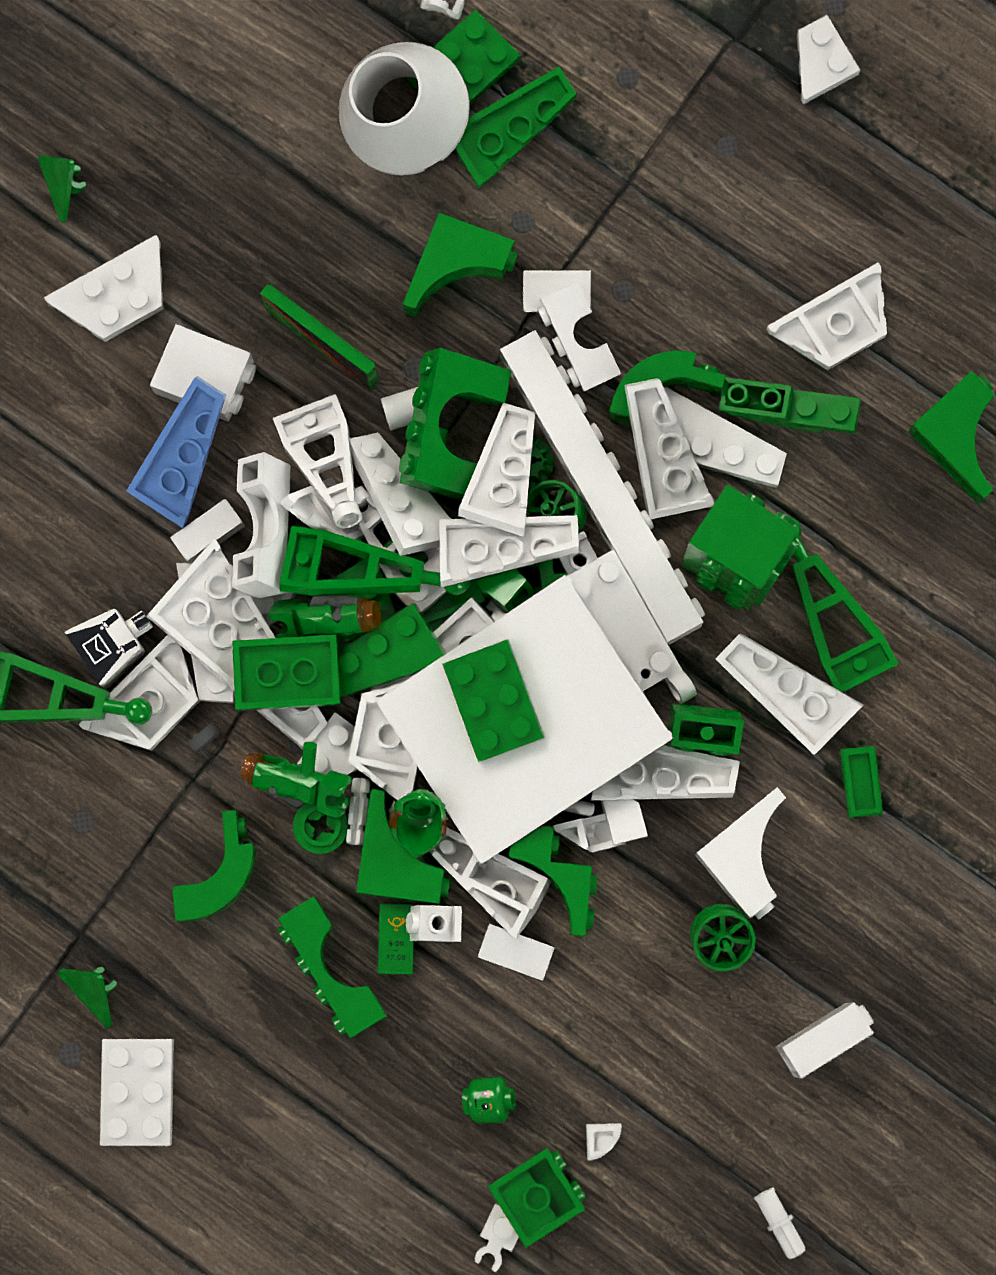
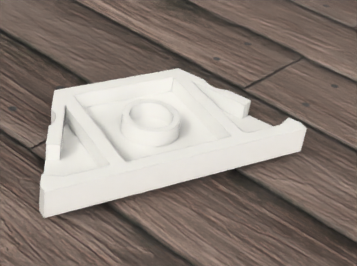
(115, 292)
(837, 321)
(165, 684)
(378, 749)

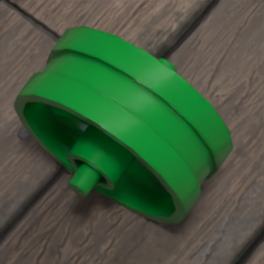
(551, 508)
(722, 937)

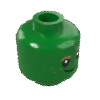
(488, 1100)

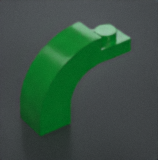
(672, 369)
(227, 884)

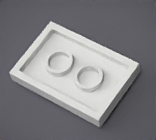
(136, 1092)

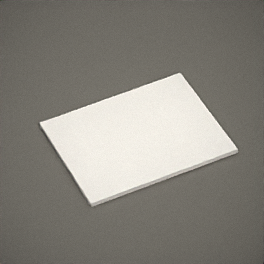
(584, 701)

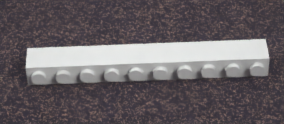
(600, 486)

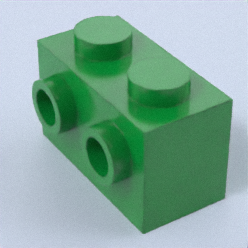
(705, 729)

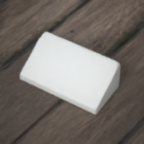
(543, 283)
(216, 523)
(516, 954)

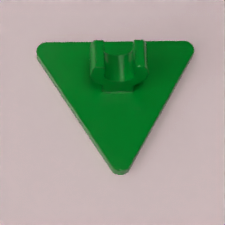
(59, 180)
(91, 991)

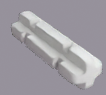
(358, 811)

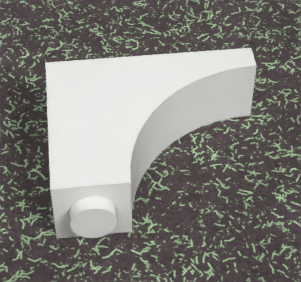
(736, 859)

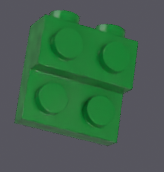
(538, 1196)

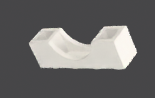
(263, 485)

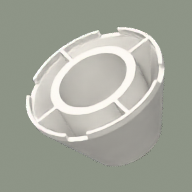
(429, 128)

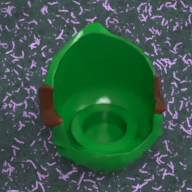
(418, 822)

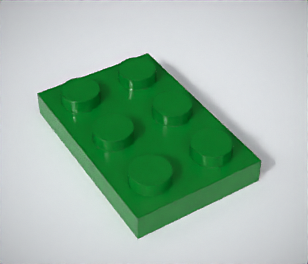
(477, 53)
(286, 672)
(493, 700)

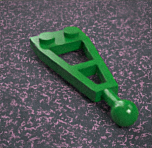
(304, 560)
(858, 663)
(137, 711)

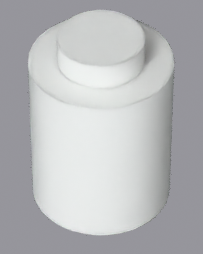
(398, 408)

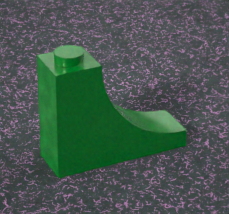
(454, 253)
(950, 430)
(389, 869)

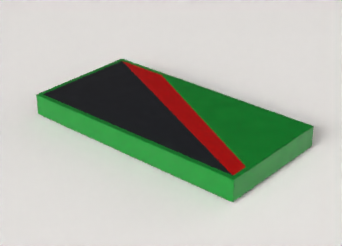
(320, 336)

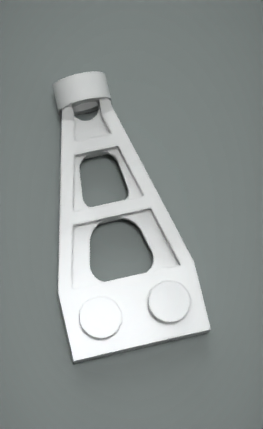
(310, 424)
(428, 593)

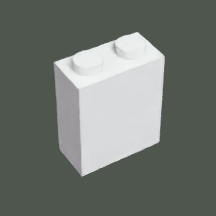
(194, 355)
(825, 1039)

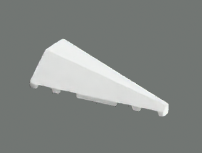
(499, 884)

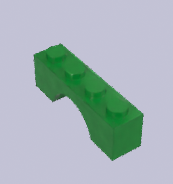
(308, 929)

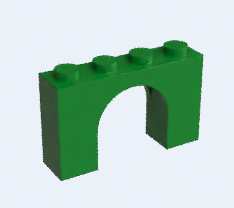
(444, 375)

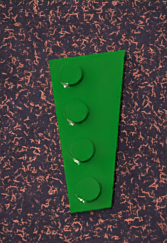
(510, 124)
(391, 651)

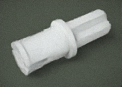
(780, 1223)

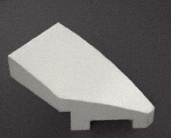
(624, 820)
(589, 833)

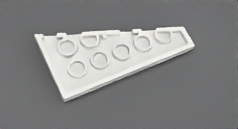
(208, 615)

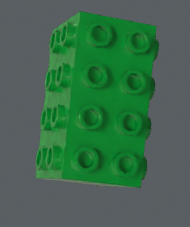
(740, 548)

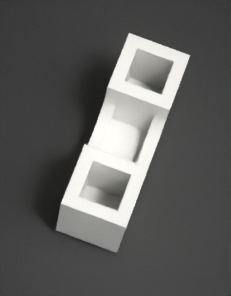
(588, 366)

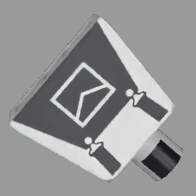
(109, 644)

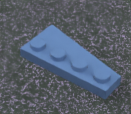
(177, 459)

